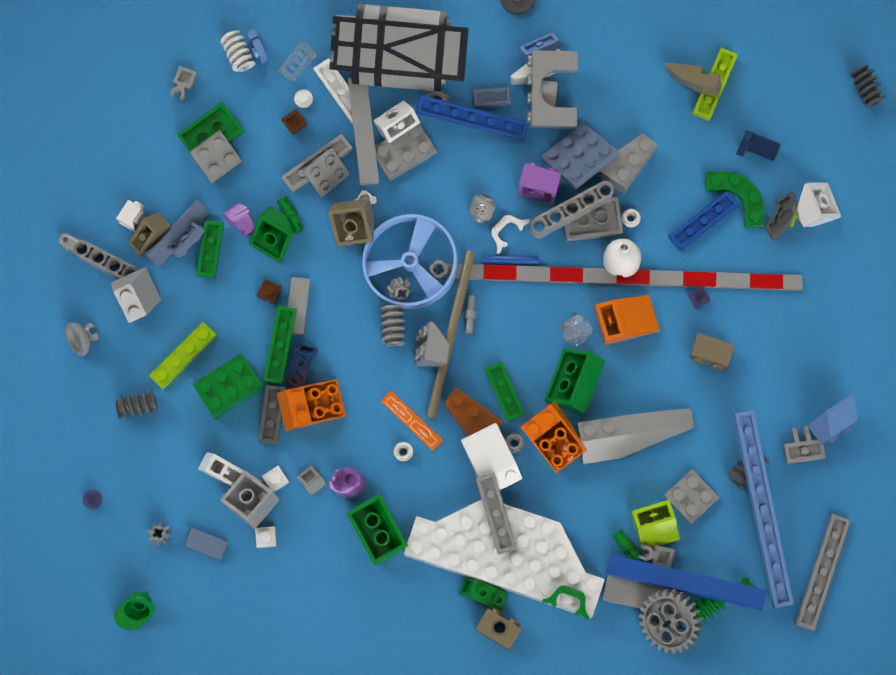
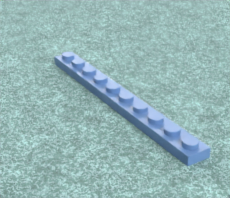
(763, 509)

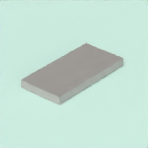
(630, 592)

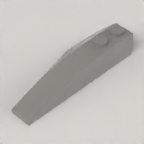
(624, 435)

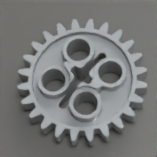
(682, 612)

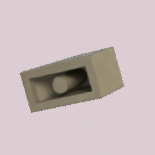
(149, 233)

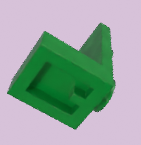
(483, 593)

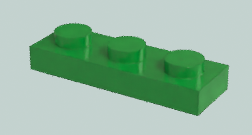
(210, 249)
(504, 392)

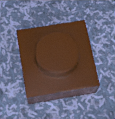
(294, 122)
(269, 291)

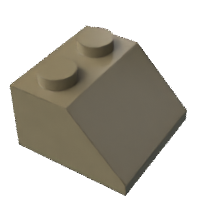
(352, 222)

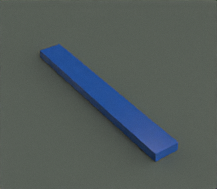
(686, 582)

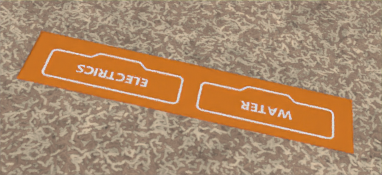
(411, 420)

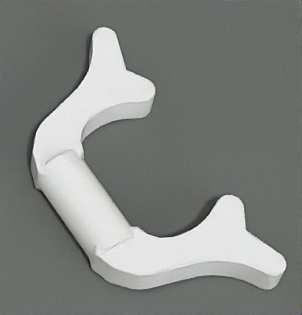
(500, 225)

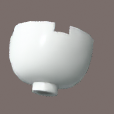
(622, 258)

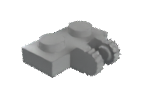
(803, 451)

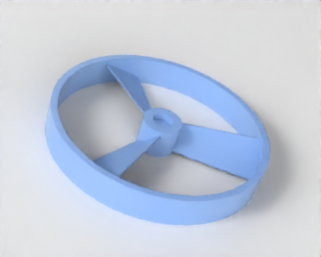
(410, 261)

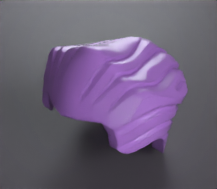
(240, 217)
(347, 483)

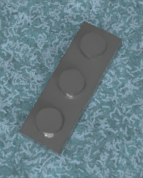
(271, 416)

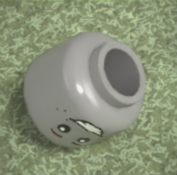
(482, 208)

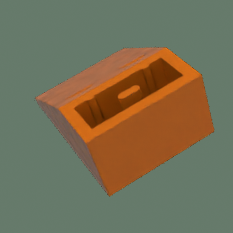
(625, 319)
(311, 404)
(554, 437)

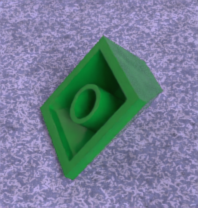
(272, 234)

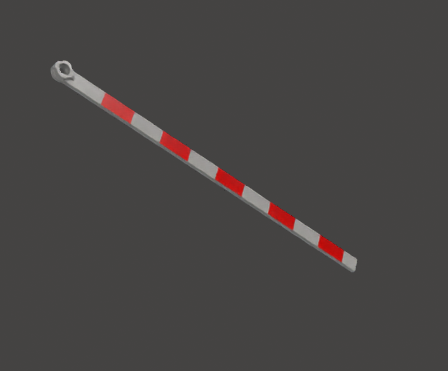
(640, 278)

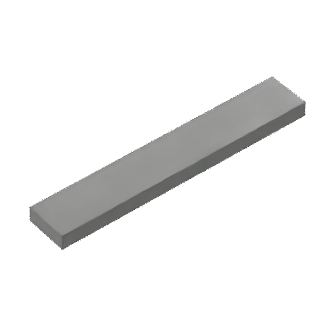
(363, 134)
(822, 572)

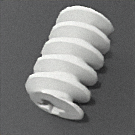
(234, 51)

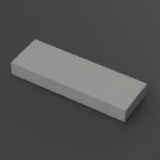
(299, 299)

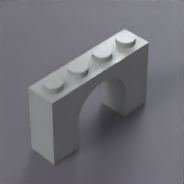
(542, 114)

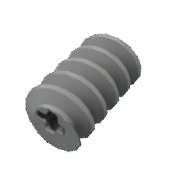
(390, 325)

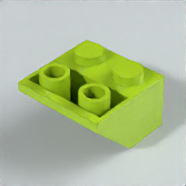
(655, 524)

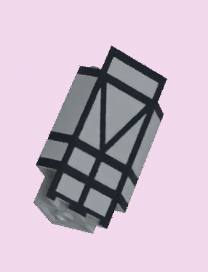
(399, 47)

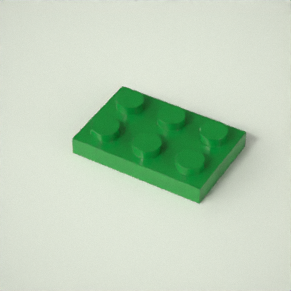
(216, 119)

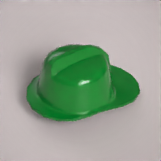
(134, 611)

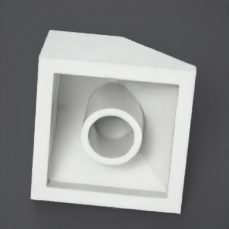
(817, 205)

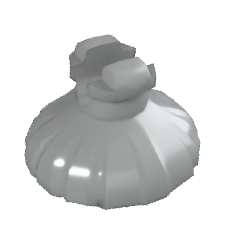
(80, 337)

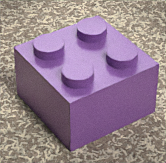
(539, 183)

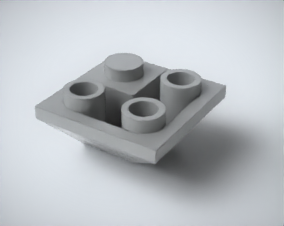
(432, 347)

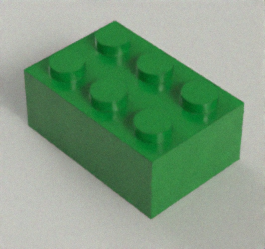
(228, 386)

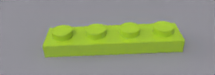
(722, 67)
(183, 355)

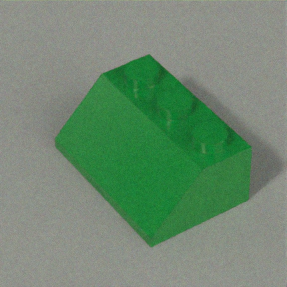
(575, 380)
(377, 530)

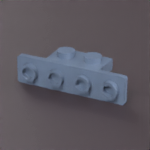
(180, 236)

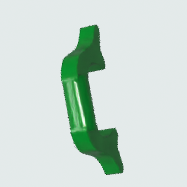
(572, 592)

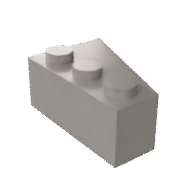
(629, 163)

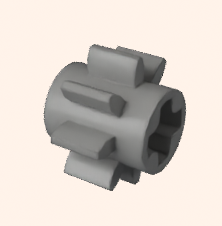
(399, 289)
(153, 532)

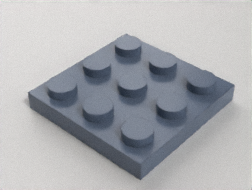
(580, 155)

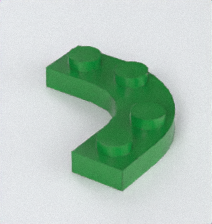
(744, 189)

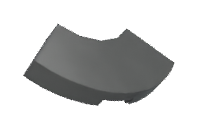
(783, 216)

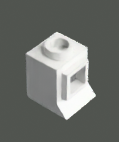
(131, 215)

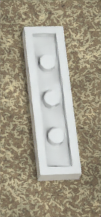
(336, 86)

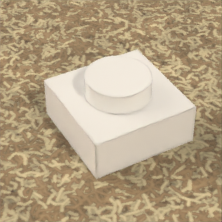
(275, 479)
(266, 537)

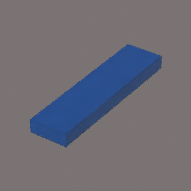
(703, 221)

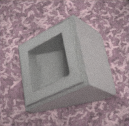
(311, 480)

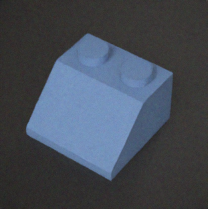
(835, 421)

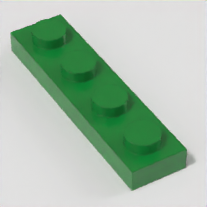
(280, 344)

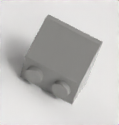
(136, 294)
(250, 499)

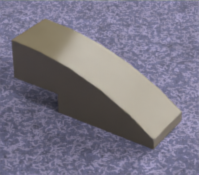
(695, 78)

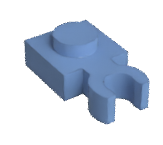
(258, 50)

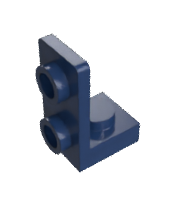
(758, 145)
(300, 365)

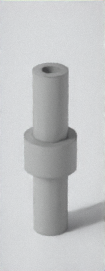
(470, 314)

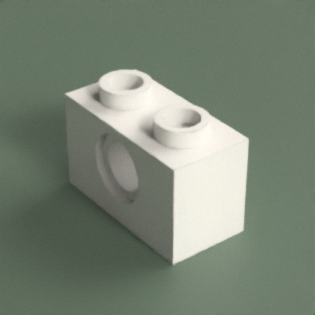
(396, 121)

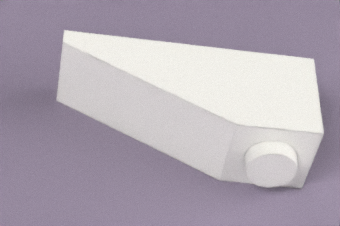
(220, 469)

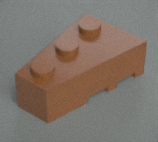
(468, 413)

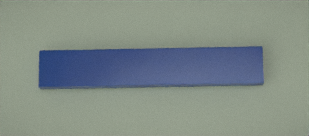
(472, 117)

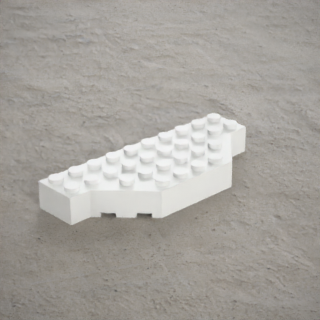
(534, 570)

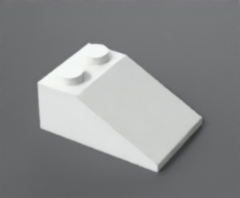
(491, 455)

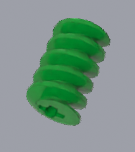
(707, 606)

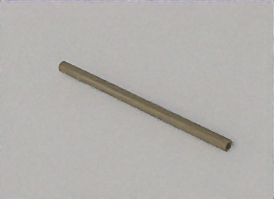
(451, 333)

